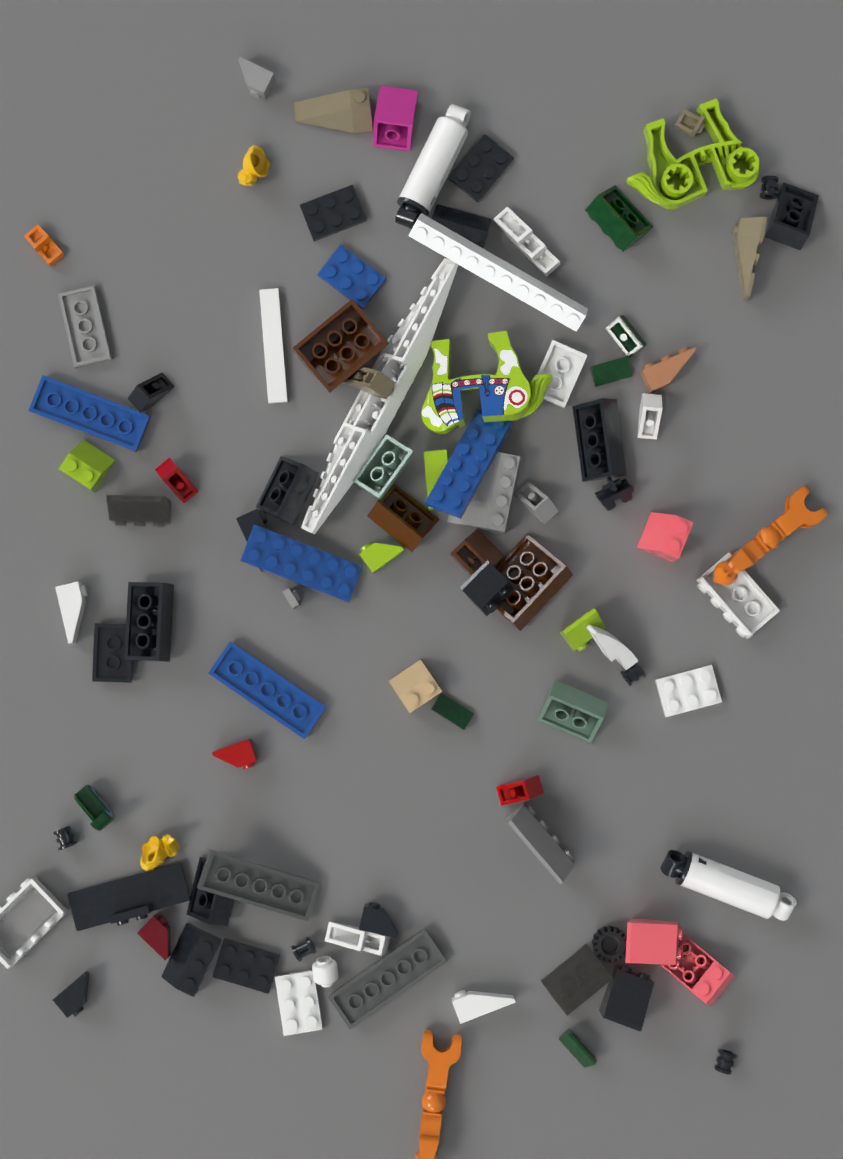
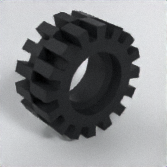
(601, 935)

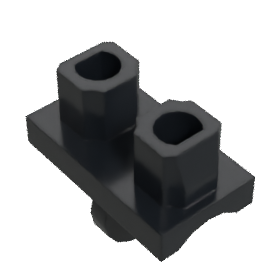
(613, 491)

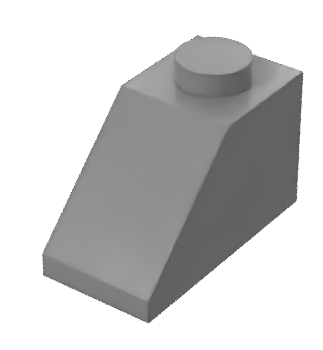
(258, 79)
(536, 502)

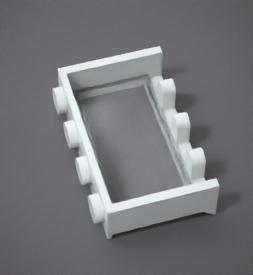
(26, 920)

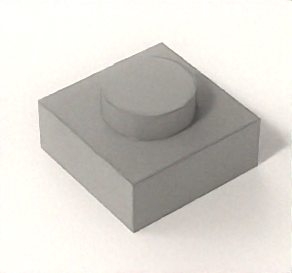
(292, 597)

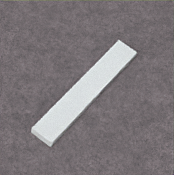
(273, 346)

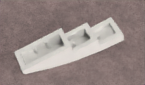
(526, 241)

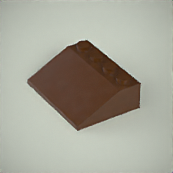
(340, 346)
(535, 580)

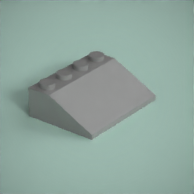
(493, 497)
(543, 845)

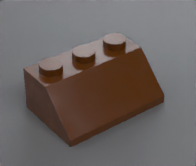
(403, 518)

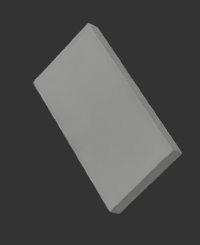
(85, 326)

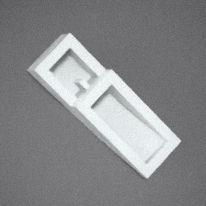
(612, 647)
(357, 939)

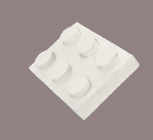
(565, 367)
(688, 691)
(298, 1002)

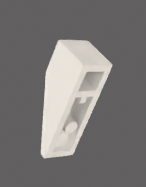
(72, 605)
(475, 1004)

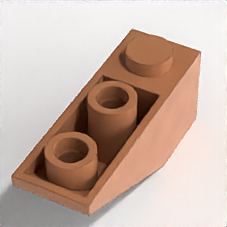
(661, 374)

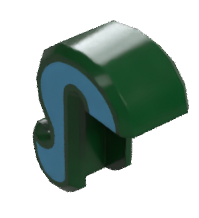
(94, 807)

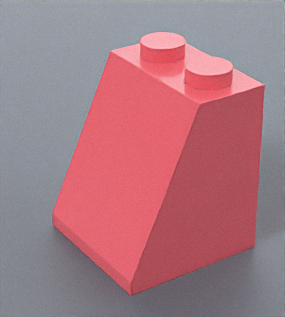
(665, 535)
(653, 942)

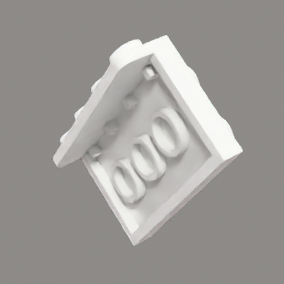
(741, 602)

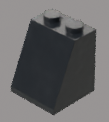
(627, 997)

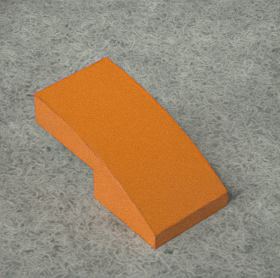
(44, 245)

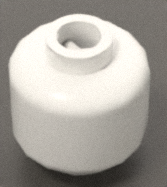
(325, 971)

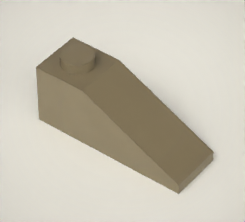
(372, 382)

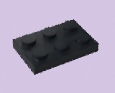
(481, 168)
(333, 213)
(109, 654)
(246, 965)

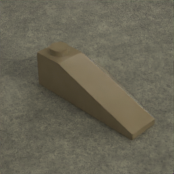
(338, 111)
(748, 237)

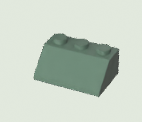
(383, 467)
(573, 711)

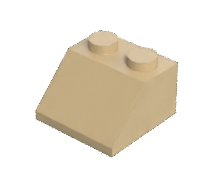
(415, 686)

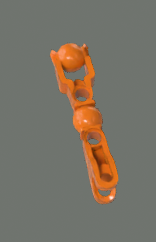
(769, 537)
(433, 1099)

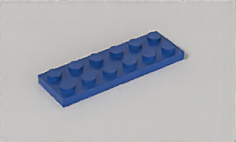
(89, 413)
(468, 465)
(301, 563)
(267, 690)

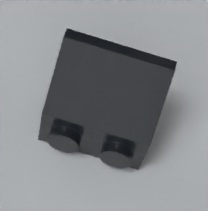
(487, 588)

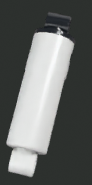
(433, 166)
(728, 885)

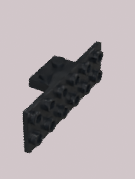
(128, 897)

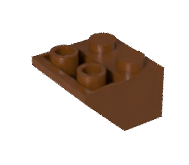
(475, 552)

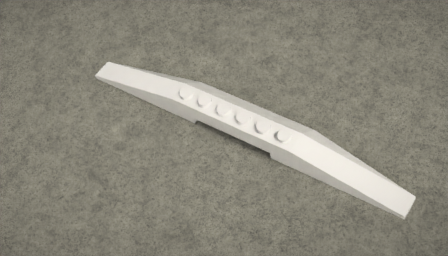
(372, 415)

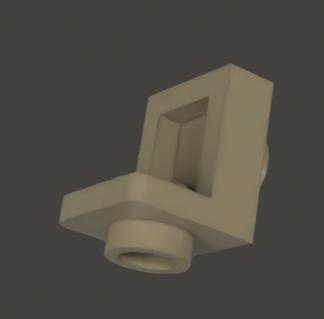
(690, 123)

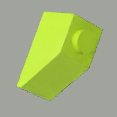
(379, 555)

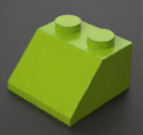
(87, 465)
(577, 634)

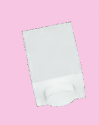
(649, 416)

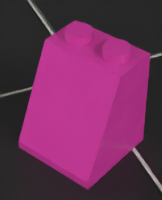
(394, 118)

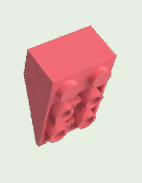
(700, 972)

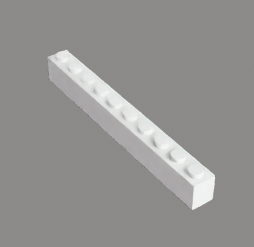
(498, 272)

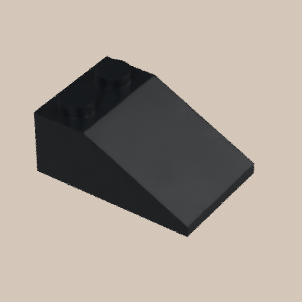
(792, 216)

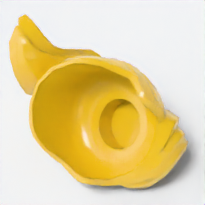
(254, 166)
(157, 850)

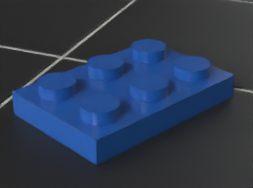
(351, 276)

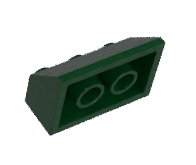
(618, 218)

